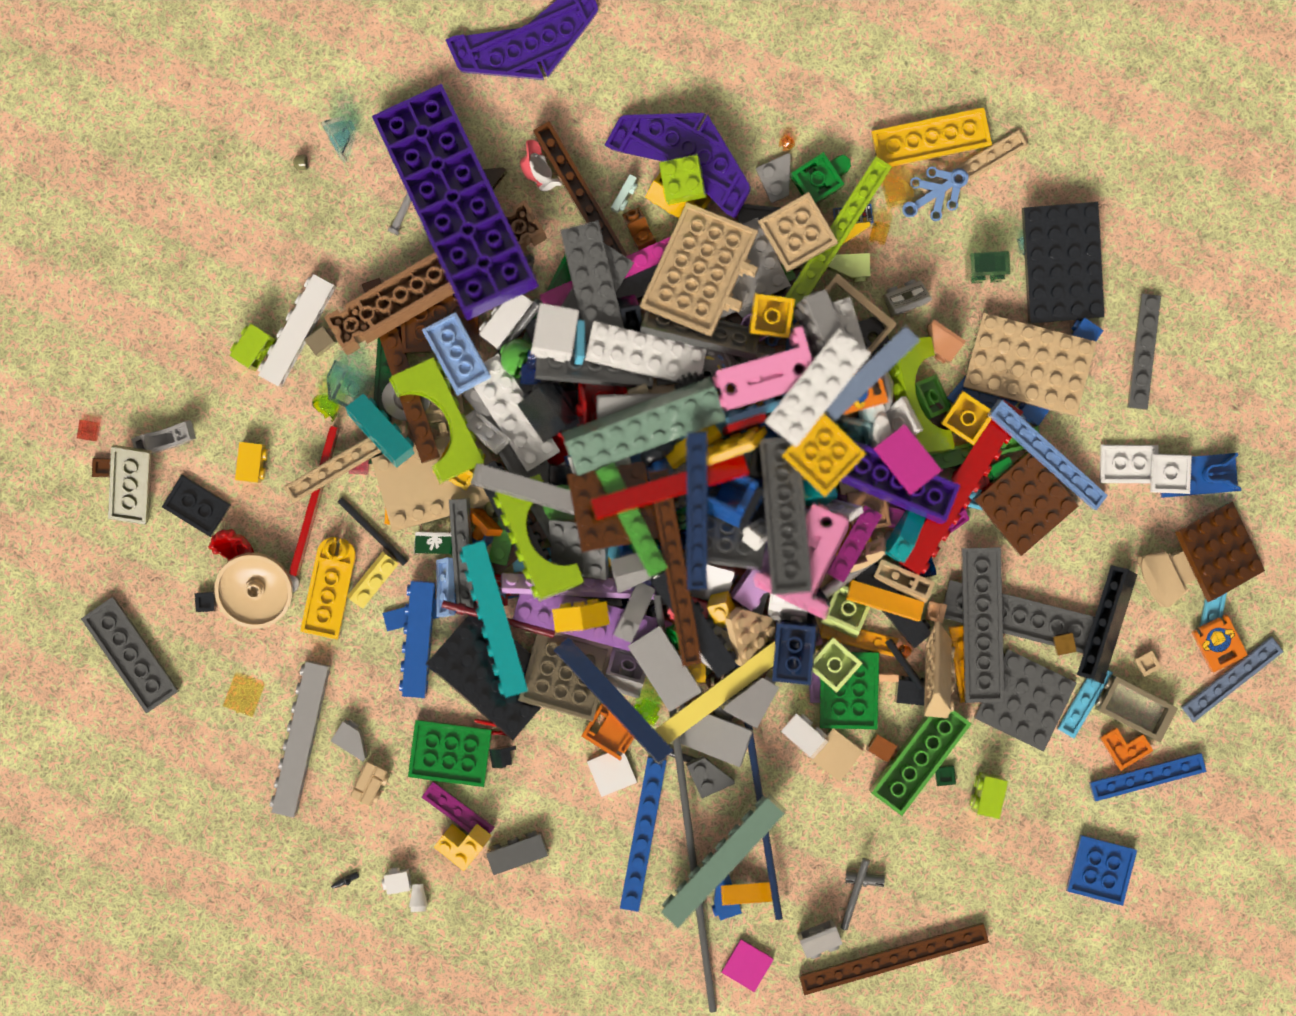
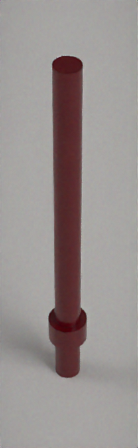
(462, 609)

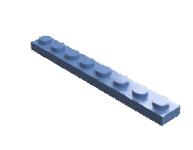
(1047, 454)

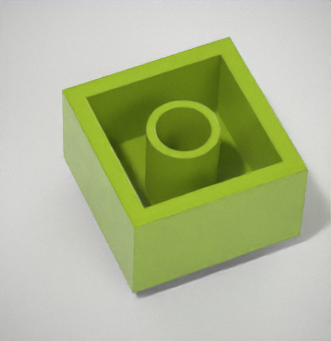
(682, 179)
(251, 347)
(988, 795)

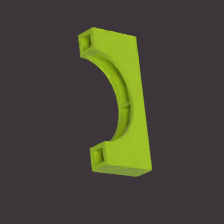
(904, 374)
(428, 382)
(545, 577)

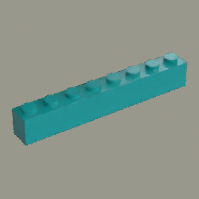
(494, 618)

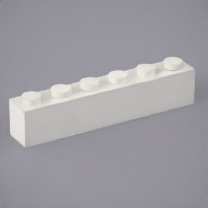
(298, 327)

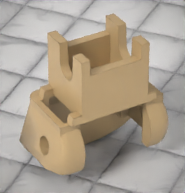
(1166, 575)

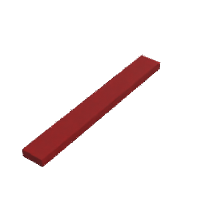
(665, 488)
(312, 507)

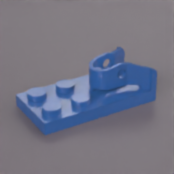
(1211, 475)

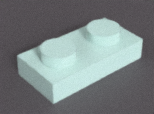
(629, 187)

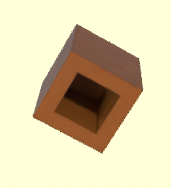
(882, 748)

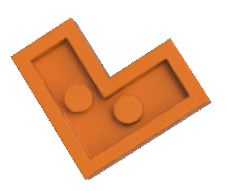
(1125, 753)

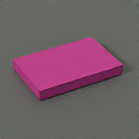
(907, 459)

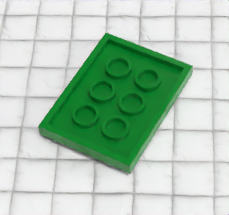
(856, 701)
(449, 753)

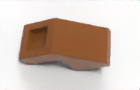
(638, 228)

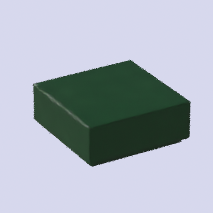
(945, 776)

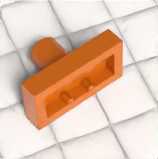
(484, 524)

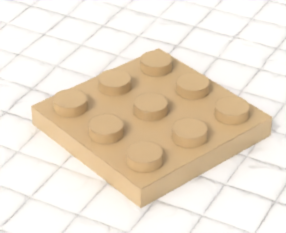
(797, 232)

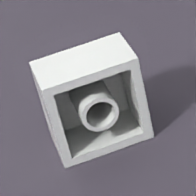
(805, 736)

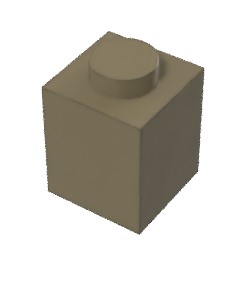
(321, 340)

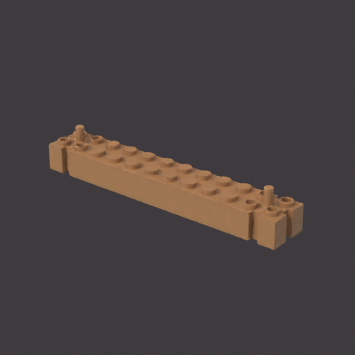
(413, 290)

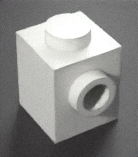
(396, 881)

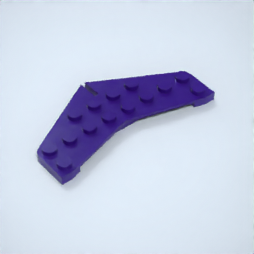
(521, 49)
(677, 136)

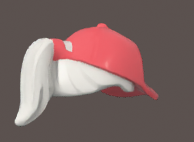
(536, 169)

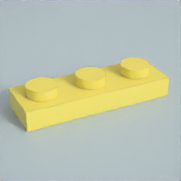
(372, 580)

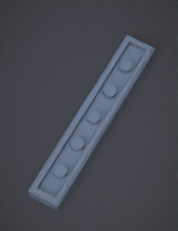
(871, 373)
(1232, 679)

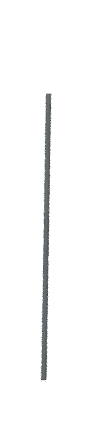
(689, 838)

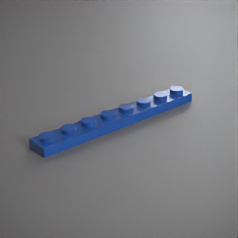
(643, 835)

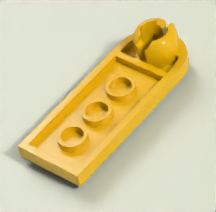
(329, 588)

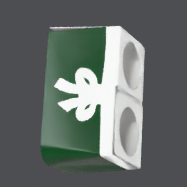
(433, 543)

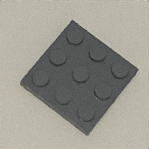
(567, 550)

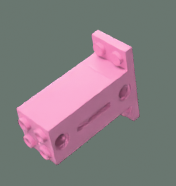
(765, 376)
(822, 546)

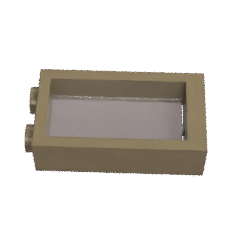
(1135, 708)

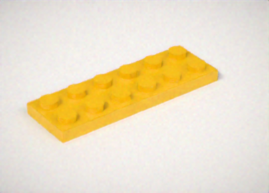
(932, 137)

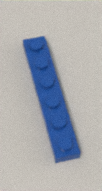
(1147, 776)

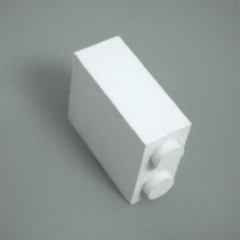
(554, 332)

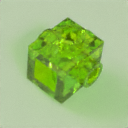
(649, 707)

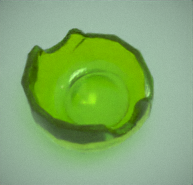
(326, 406)

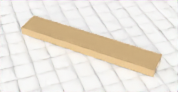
(986, 159)
(331, 470)

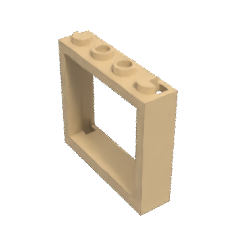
(867, 304)

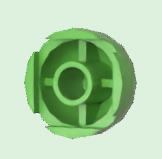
(514, 355)

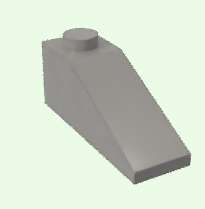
(634, 612)

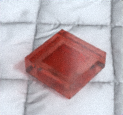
(88, 430)

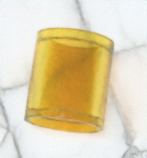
(879, 232)

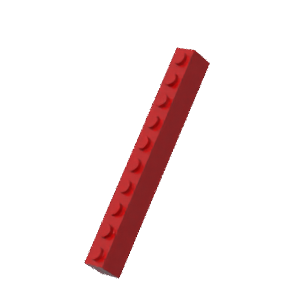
(968, 477)

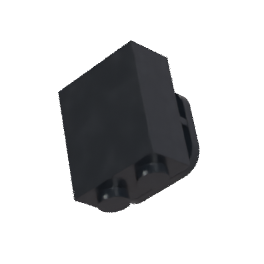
(547, 409)

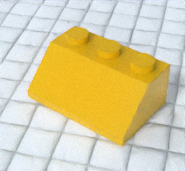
(657, 196)

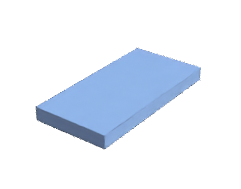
(456, 353)

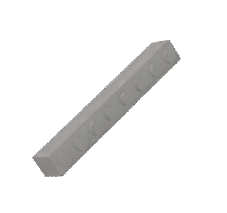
(300, 739)

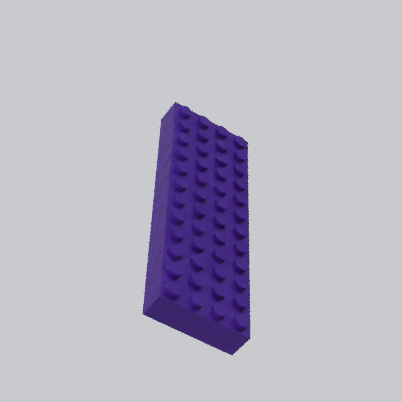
(455, 202)

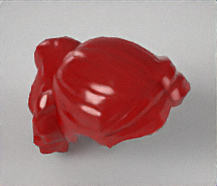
(229, 544)

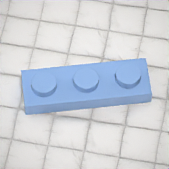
(444, 585)

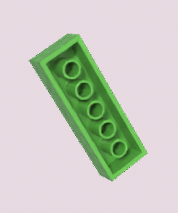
(918, 760)

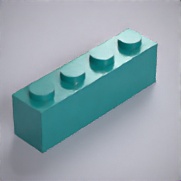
(380, 430)

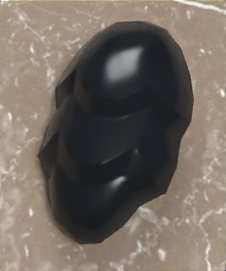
(657, 453)

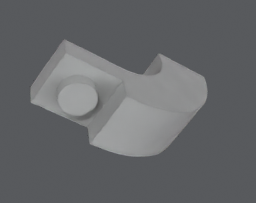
(166, 438)

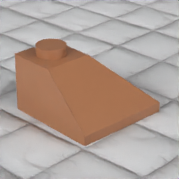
(945, 342)

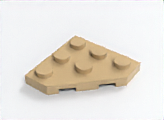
(748, 633)

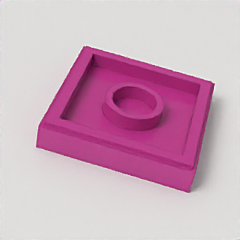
(747, 965)

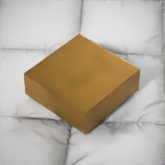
(1064, 644)

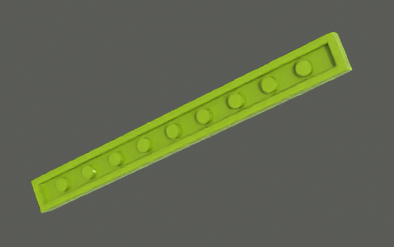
(840, 228)

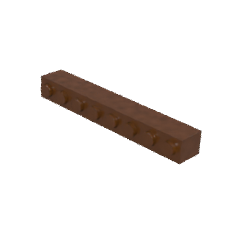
(575, 183)

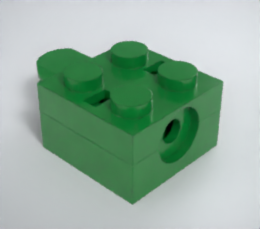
(822, 177)

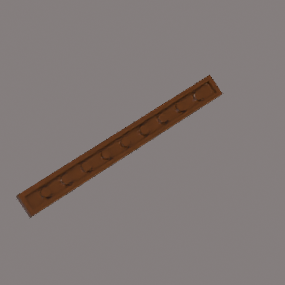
(411, 404)
(676, 577)
(893, 958)

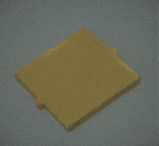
(243, 695)

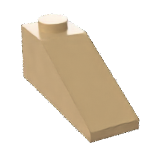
(904, 581)

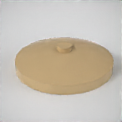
(253, 590)

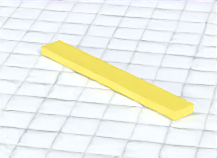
(717, 694)

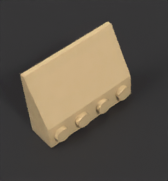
(938, 673)

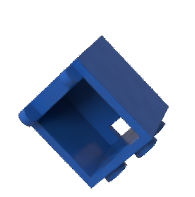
(731, 499)

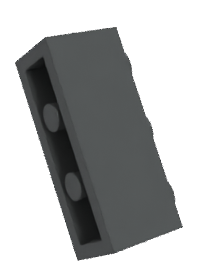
(517, 852)

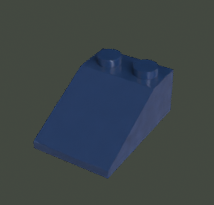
(794, 652)

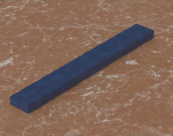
(696, 509)
(613, 700)

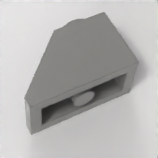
(351, 739)

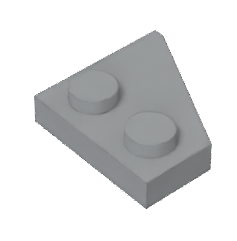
(776, 177)

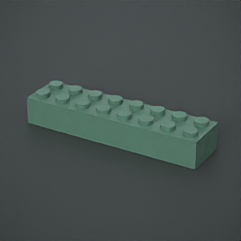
(643, 426)
(723, 861)

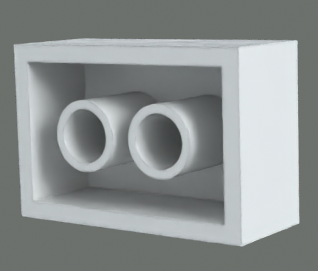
(504, 320)

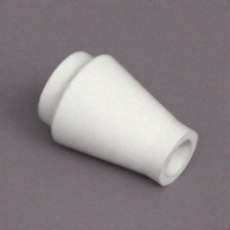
(418, 898)

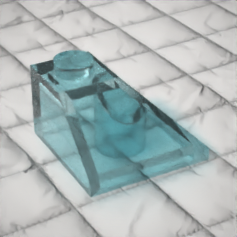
(341, 135)
(347, 383)
(857, 429)

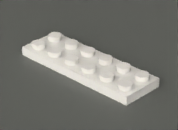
(643, 353)
(817, 387)
(501, 398)

